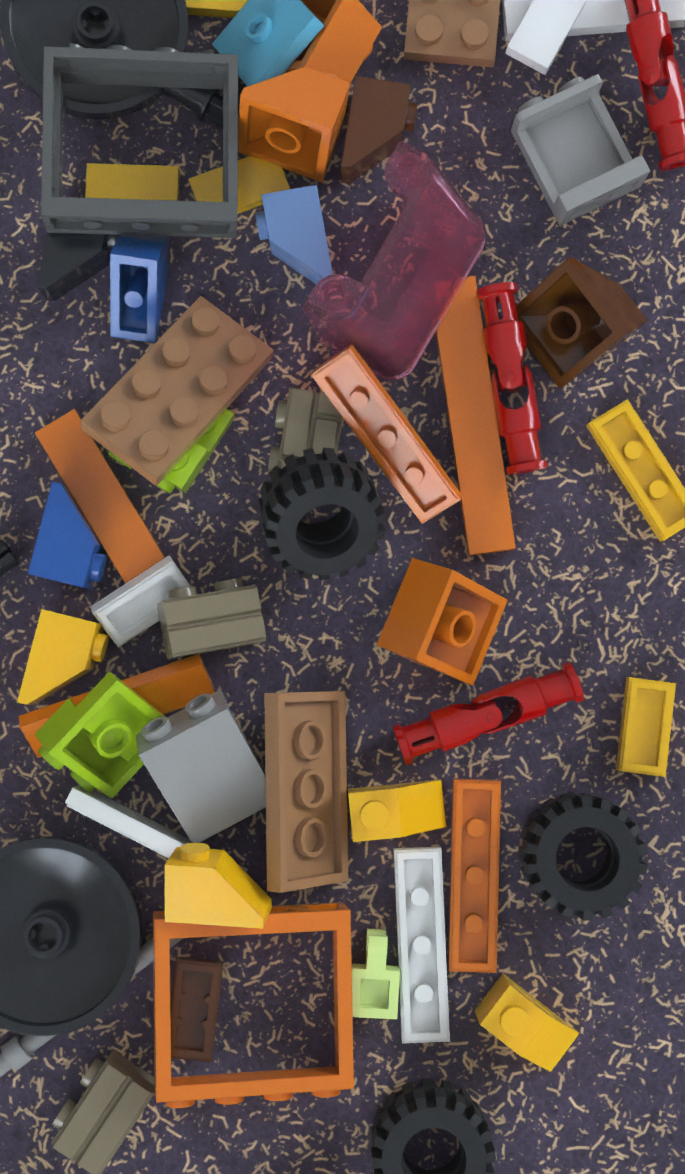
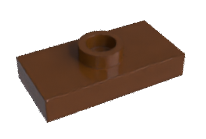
(194, 1008)

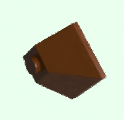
(576, 319)

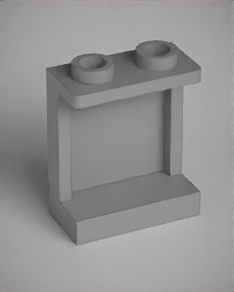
(576, 150)
(203, 766)

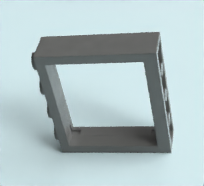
(137, 68)

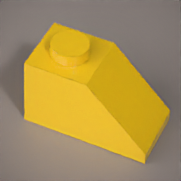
(60, 654)
(396, 810)
(212, 890)
(525, 1024)

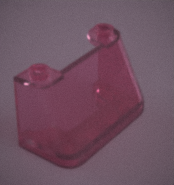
(412, 276)

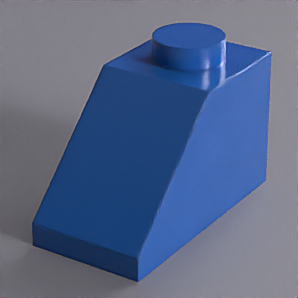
(138, 286)
(66, 544)

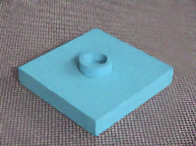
(268, 37)

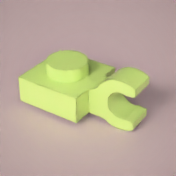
(375, 983)

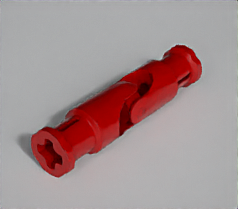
(654, 54)
(506, 345)
(463, 722)

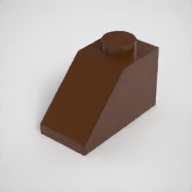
(375, 124)

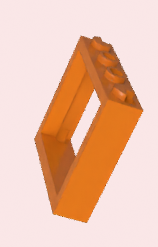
(272, 1084)

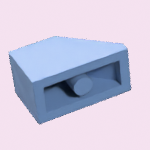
(296, 231)

